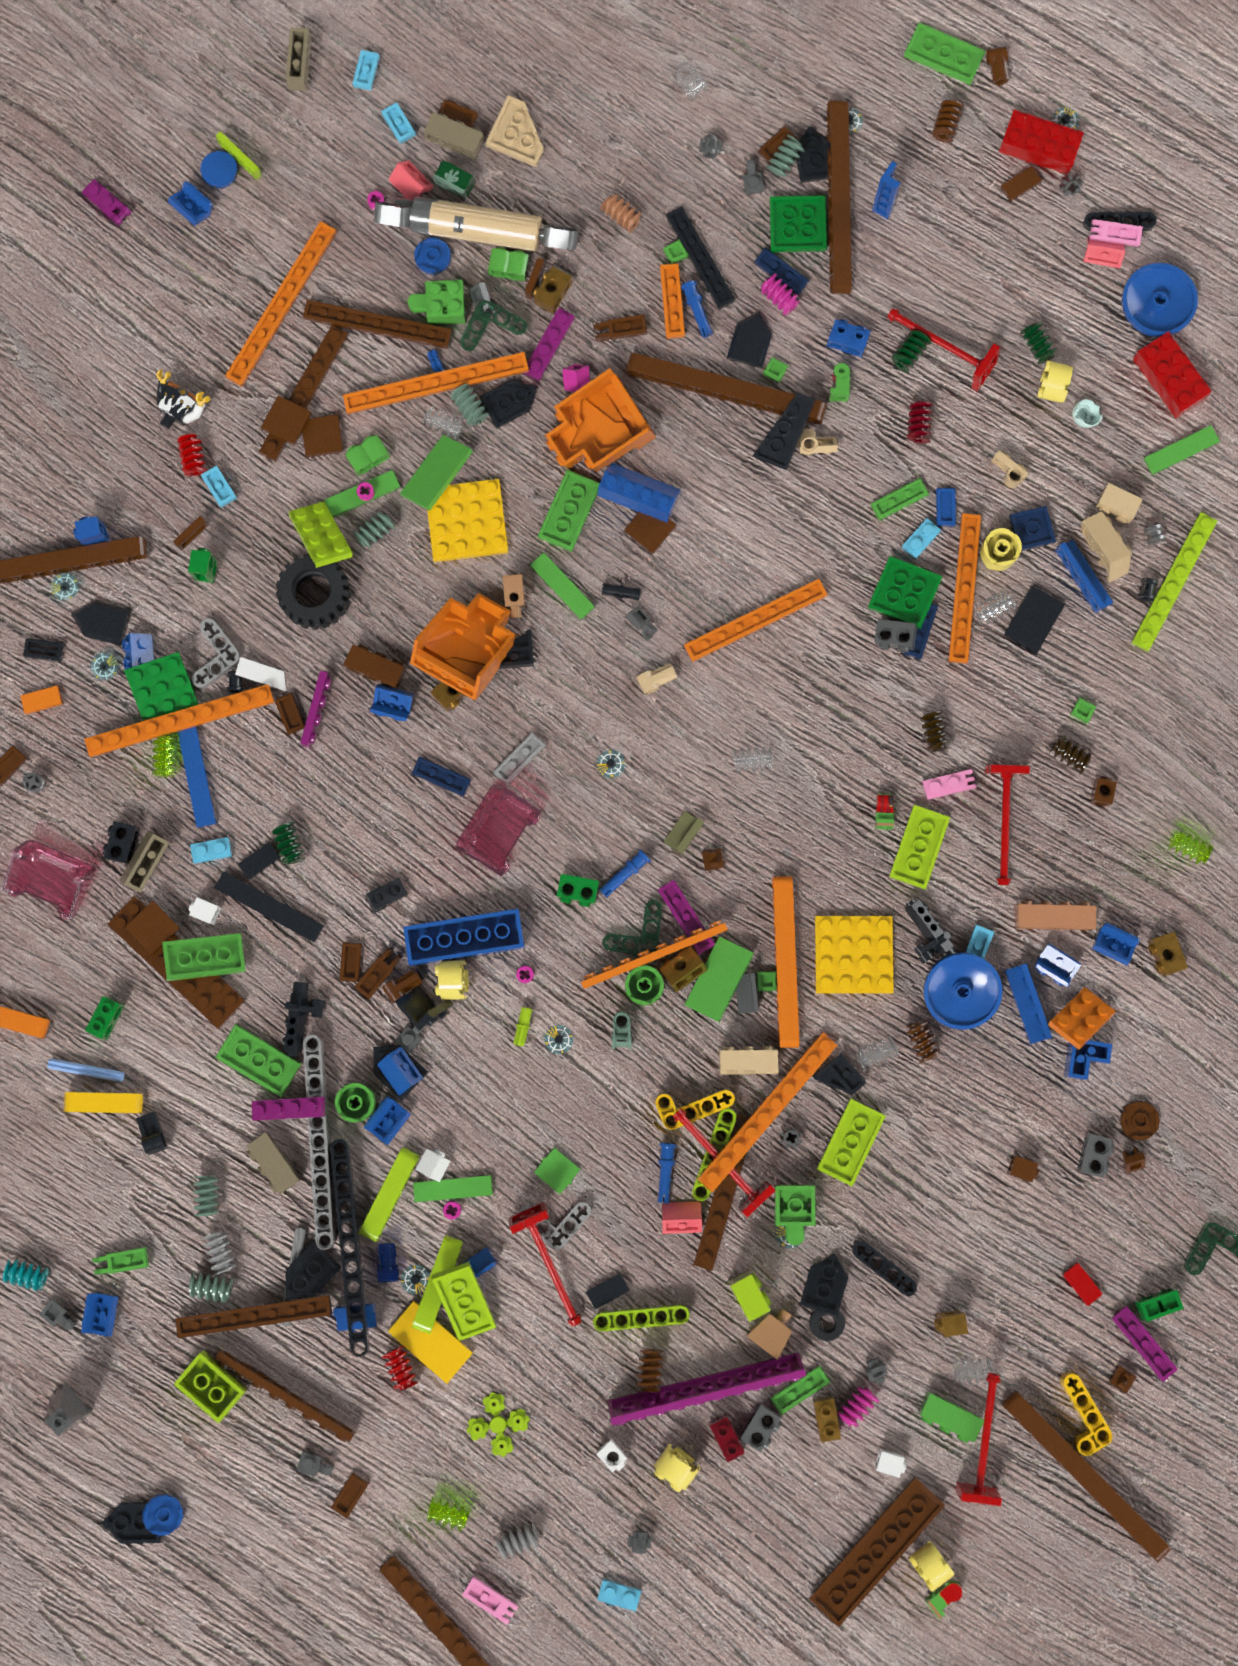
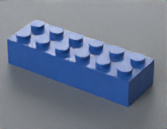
(464, 937)

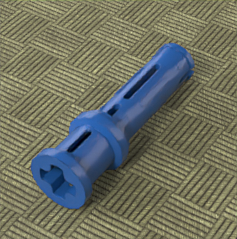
(694, 300)
(632, 867)
(666, 1161)

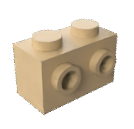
(1118, 503)

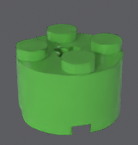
(653, 979)
(351, 1092)

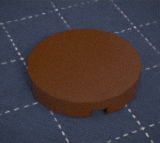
(1139, 1120)

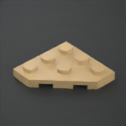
(515, 133)

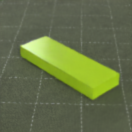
(238, 155)

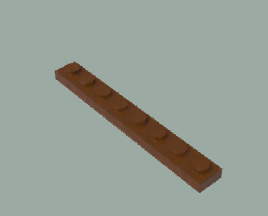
(377, 324)
(309, 383)
(718, 1212)
(254, 1316)
(278, 1392)
(431, 1614)

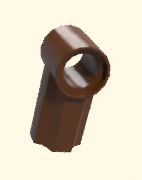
(997, 60)
(399, 987)

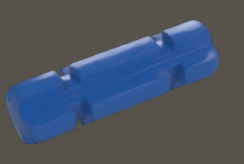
(435, 362)

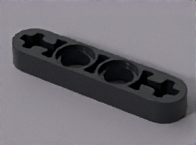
(1119, 218)
(883, 1269)

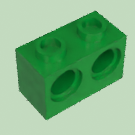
(202, 565)
(578, 884)
(104, 1018)
(1159, 1304)

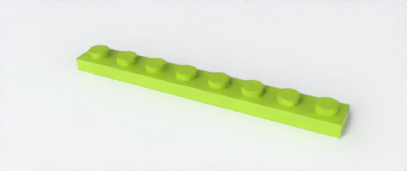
(1174, 582)

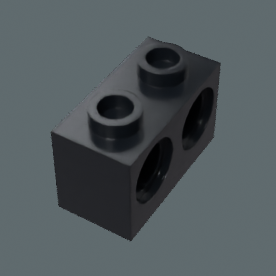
(126, 844)

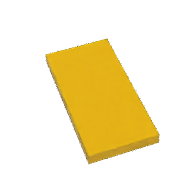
(437, 1350)

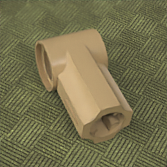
(652, 680)

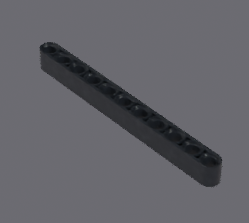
(355, 1256)

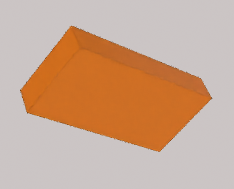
(41, 700)

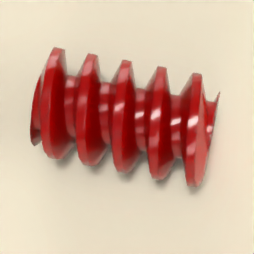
(190, 455)
(400, 1369)

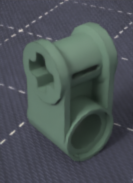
(621, 1033)

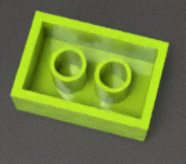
(749, 1296)
(211, 1386)

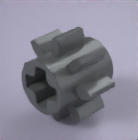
(710, 146)
(1074, 188)
(785, 1135)
(876, 1371)
(639, 1541)

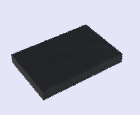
(1034, 619)

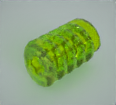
(163, 756)
(1190, 846)
(447, 1515)

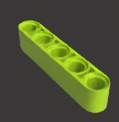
(719, 1125)
(389, 1194)
(431, 1301)
(633, 1323)

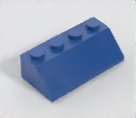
(638, 492)

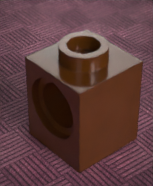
(1097, 797)
(1023, 1169)

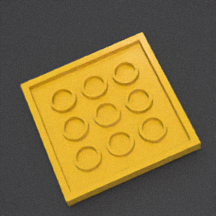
(468, 522)
(853, 955)

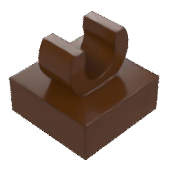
(712, 859)
(1133, 1162)
(1122, 1379)

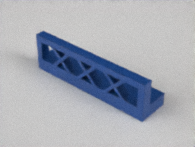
(886, 192)
(1083, 576)
(1028, 1004)

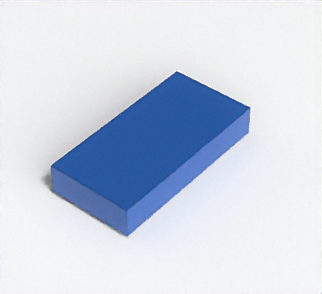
(945, 507)

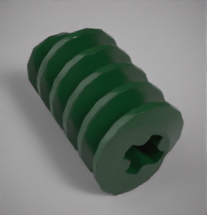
(1038, 343)
(909, 350)
(287, 844)

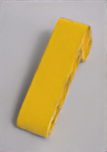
(103, 1102)
(696, 1106)
(1083, 1411)

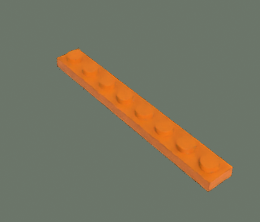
(964, 588)
(755, 620)
(646, 956)

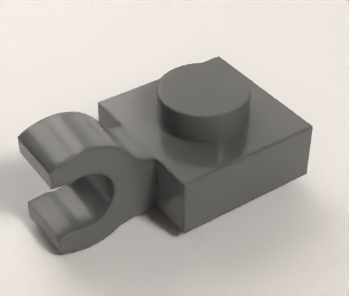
(752, 181)
(478, 293)
(641, 620)
(409, 1038)
(55, 1313)
(311, 1464)

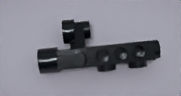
(931, 930)
(296, 1019)

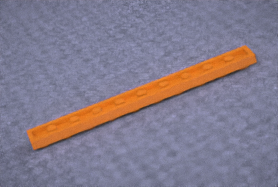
(281, 304)
(435, 383)
(179, 720)
(767, 1112)

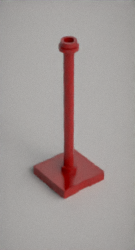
(983, 366)
(1007, 773)
(755, 1197)
(529, 1219)
(978, 1492)

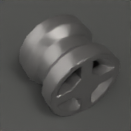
(1154, 534)
(30, 780)

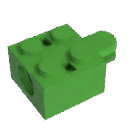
(442, 302)
(793, 1210)

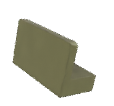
(683, 832)

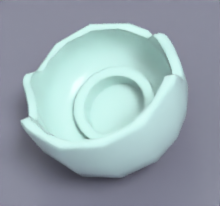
(1086, 414)

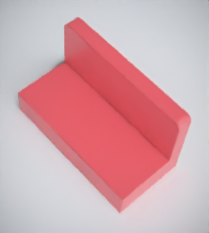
(409, 180)
(1104, 253)
(681, 1217)

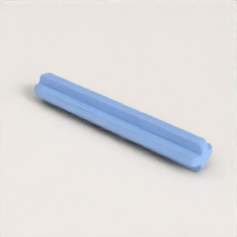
(86, 1070)

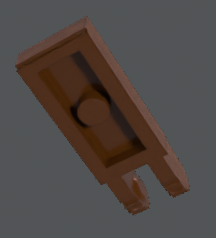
(621, 328)
(377, 974)

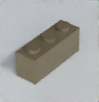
(298, 59)
(454, 135)
(144, 861)
(273, 1163)

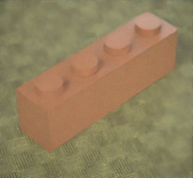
(1055, 916)

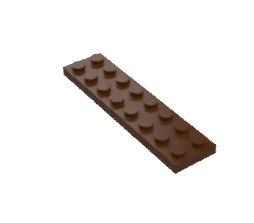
(208, 994)
(876, 1551)

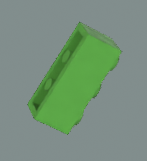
(950, 1417)

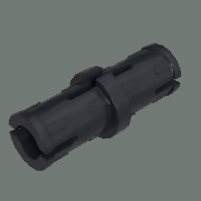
(621, 591)

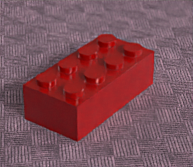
(1041, 142)
(1172, 375)

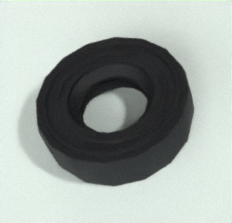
(826, 1335)

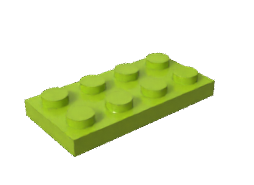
(320, 534)
(919, 847)
(851, 1142)
(463, 1301)

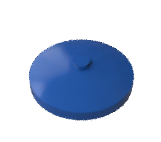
(1159, 299)
(962, 990)

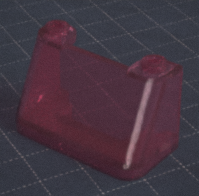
(496, 828)
(48, 876)

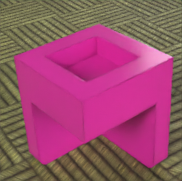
(575, 377)

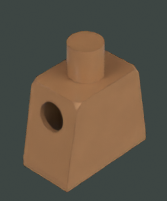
(514, 586)
(772, 1333)

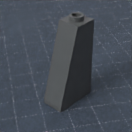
(65, 1410)

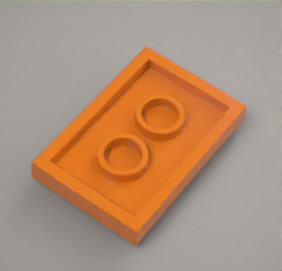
(1081, 1018)

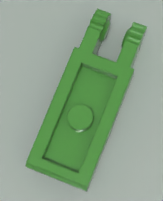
(123, 1261)

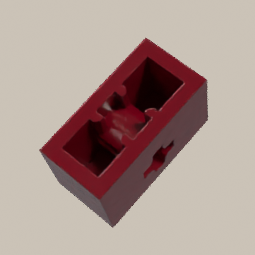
(726, 1438)

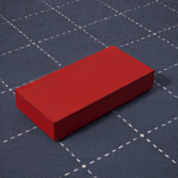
(1082, 1284)

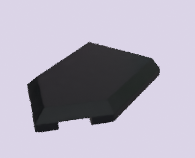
(814, 160)
(750, 341)
(508, 401)
(102, 621)
(381, 1052)
(309, 1272)
(825, 1286)
(128, 1525)

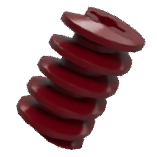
(917, 422)

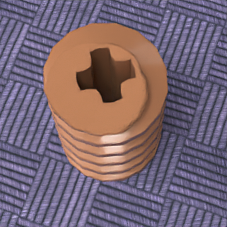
(621, 212)

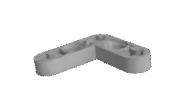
(221, 659)
(553, 1231)

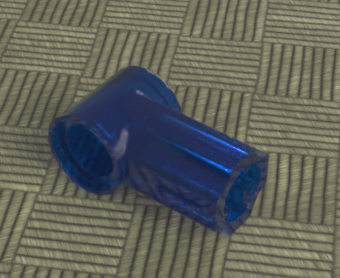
(387, 1269)

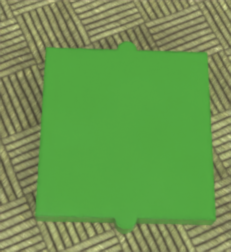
(557, 1171)

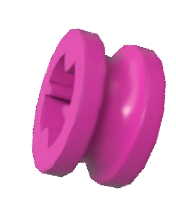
(377, 194)
(364, 497)
(525, 980)
(450, 1216)

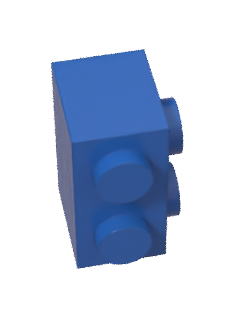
(848, 338)
(90, 531)

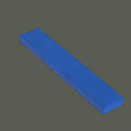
(197, 777)

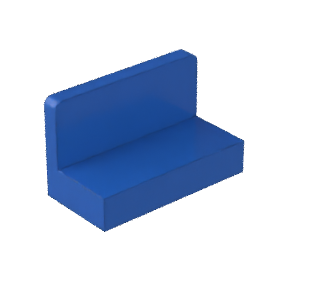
(399, 1070)
(481, 1262)
(341, 1316)

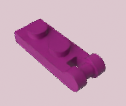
(105, 202)

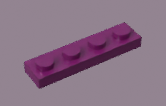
(549, 344)
(318, 702)
(684, 914)
(288, 1108)
(1144, 1343)

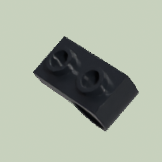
(386, 895)
(151, 1132)

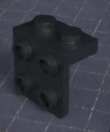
(421, 1009)

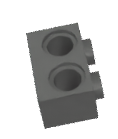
(897, 630)
(1089, 1154)
(755, 1425)

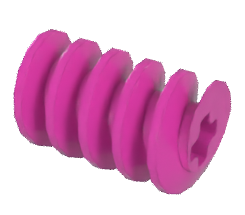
(779, 295)
(857, 1406)

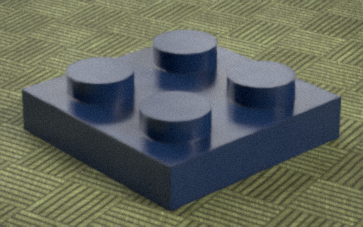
(1033, 528)

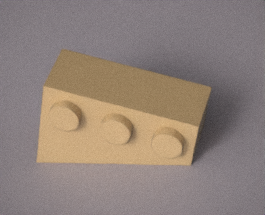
(1107, 544)
(748, 1061)

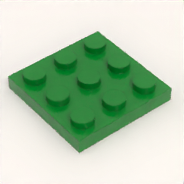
(798, 224)
(905, 592)
(161, 686)

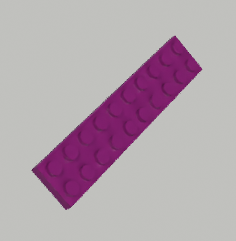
(706, 1388)

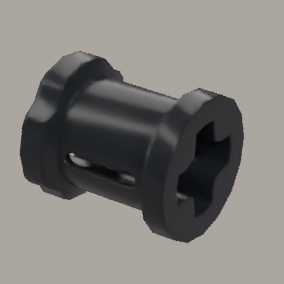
(1147, 584)
(235, 683)

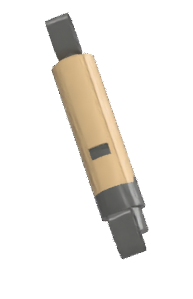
(474, 224)

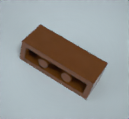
(374, 666)

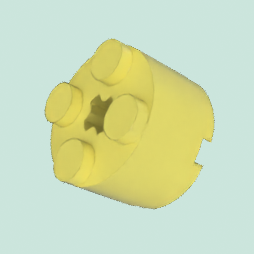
(1055, 381)
(1007, 541)
(451, 980)
(676, 1467)
(931, 1566)

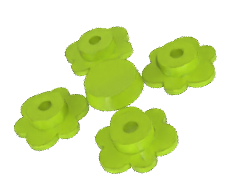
(498, 1424)

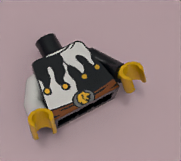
(177, 403)

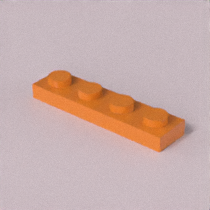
(672, 301)

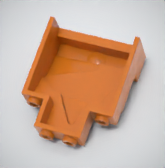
(598, 424)
(464, 644)

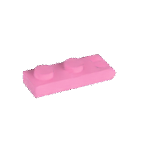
(1116, 233)
(948, 784)
(489, 1599)

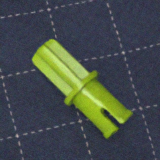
(522, 1026)

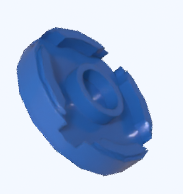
(219, 169)
(432, 256)
(162, 1514)

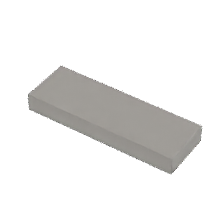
(519, 759)

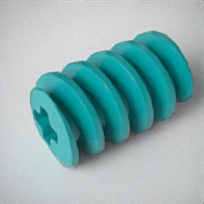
(24, 1276)

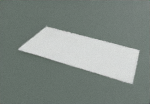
(261, 673)

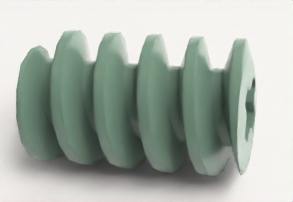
(785, 156)
(468, 405)
(373, 530)
(206, 1195)
(210, 1288)

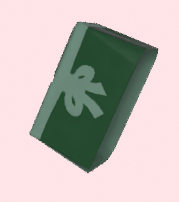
(454, 180)

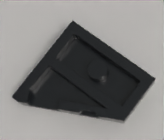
(520, 654)
(841, 1075)

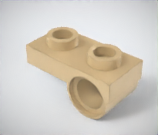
(817, 445)
(1005, 463)

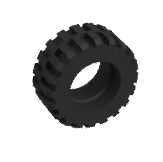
(319, 615)

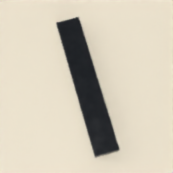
(700, 258)
(269, 907)

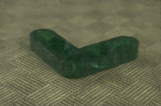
(485, 318)
(646, 937)
(1211, 1242)

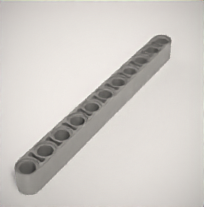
(324, 1150)

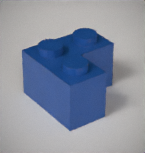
(1079, 1061)

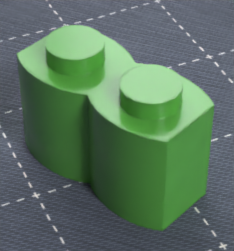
(508, 264)
(367, 455)

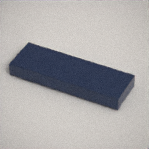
(772, 264)
(923, 634)
(441, 776)

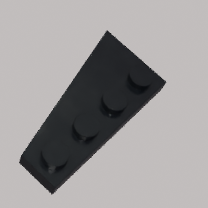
(785, 435)

